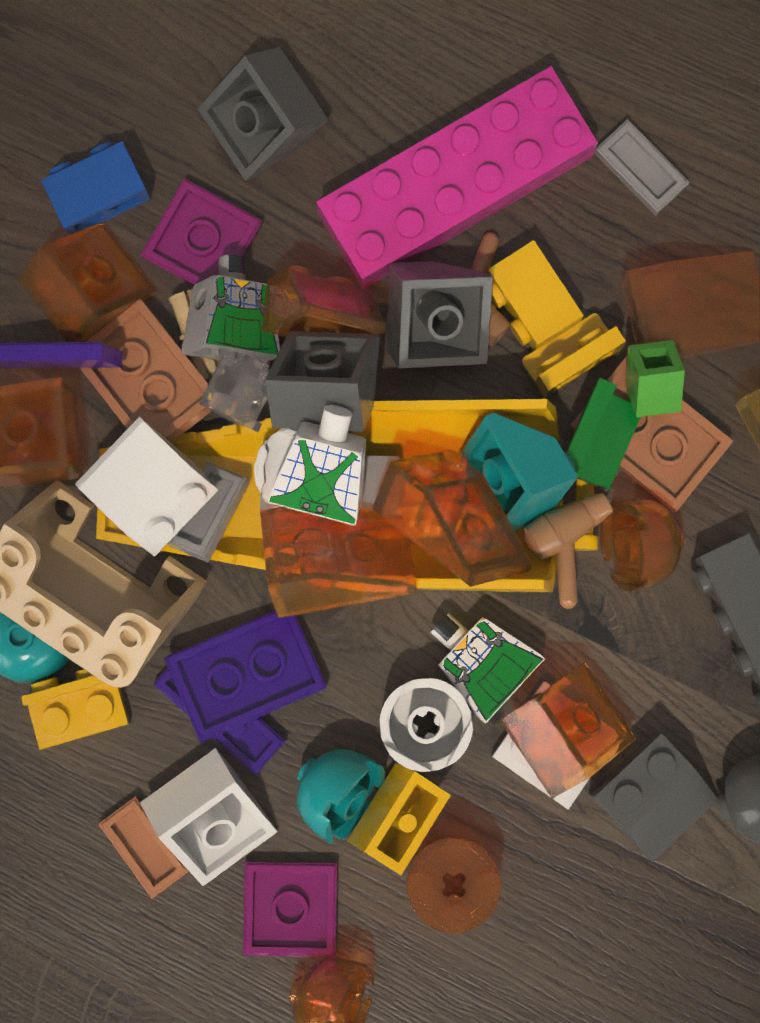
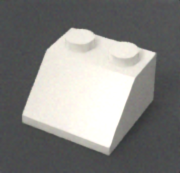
(147, 486)
(208, 817)

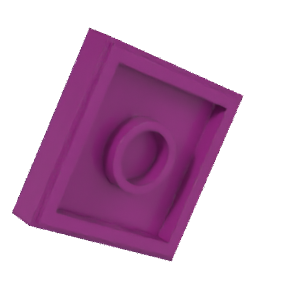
(197, 232)
(290, 908)

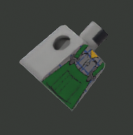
(228, 316)

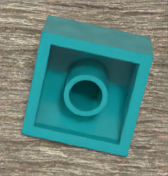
(521, 467)

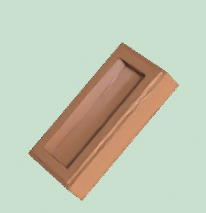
(141, 848)

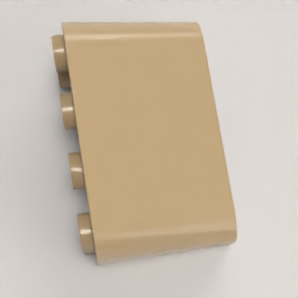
(81, 597)

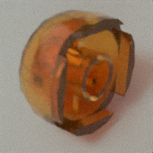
(642, 543)
(332, 992)

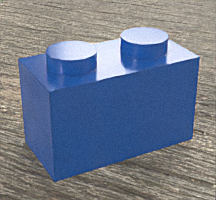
(95, 187)

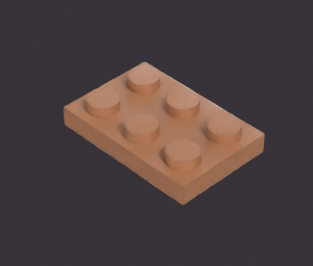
(154, 375)
(669, 450)

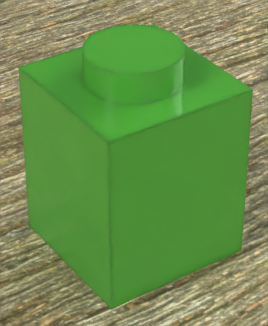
(654, 378)

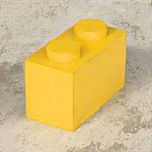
(533, 297)
(398, 818)

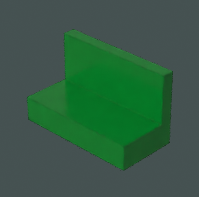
(602, 436)

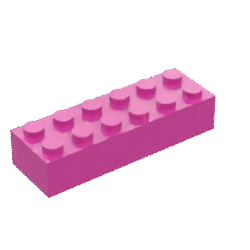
(457, 177)

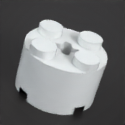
(433, 750)

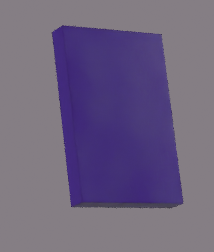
(244, 674)

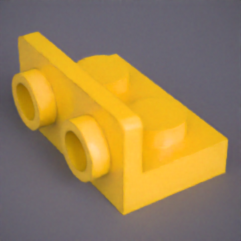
(572, 354)
(74, 709)

